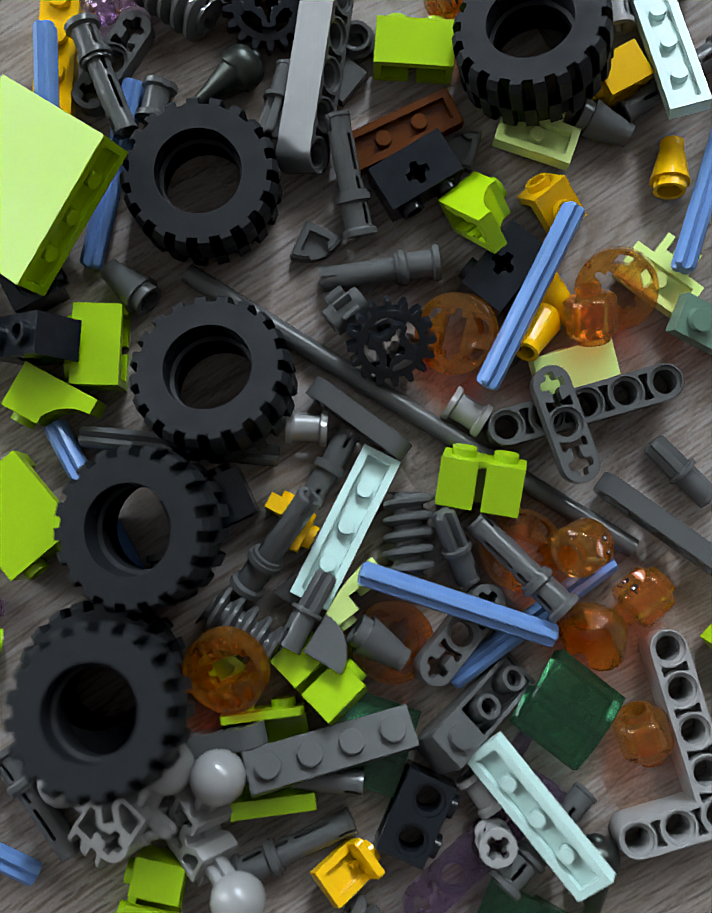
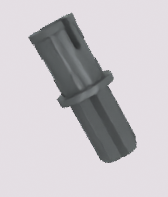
(274, 100)
(680, 470)
(456, 547)
(306, 612)

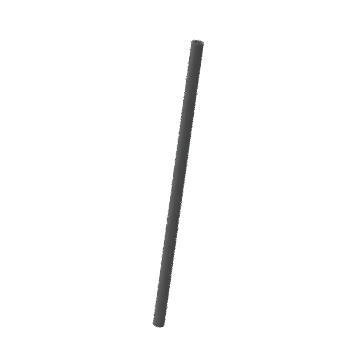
(405, 406)

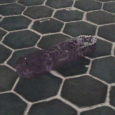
(458, 852)

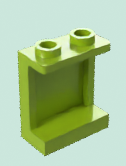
(25, 519)
(282, 720)

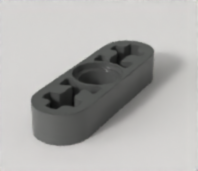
(118, 34)
(359, 419)
(581, 431)
(448, 665)
(229, 737)

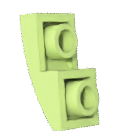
(581, 363)
(343, 605)

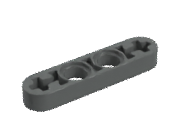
(655, 520)

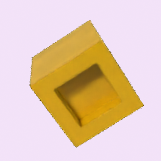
(627, 74)

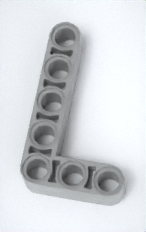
(687, 752)

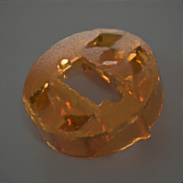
(630, 275)
(473, 337)
(527, 532)
(416, 624)
(232, 693)

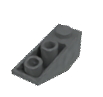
(473, 715)

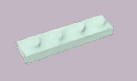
(672, 57)
(348, 519)
(541, 818)

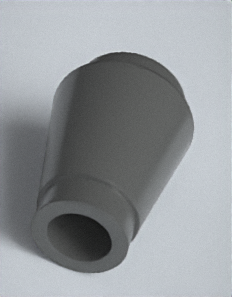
(602, 123)
(133, 288)
(376, 642)

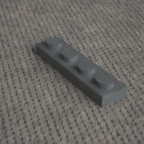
(329, 750)

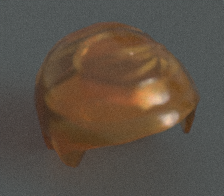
(595, 633)

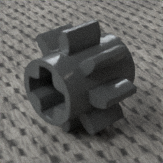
(342, 308)

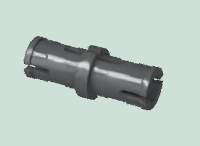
(331, 462)

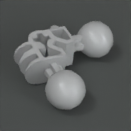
(130, 823)
(202, 844)

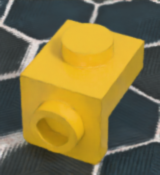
(546, 195)
(277, 504)
(347, 870)

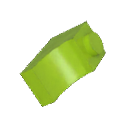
(477, 210)
(43, 398)

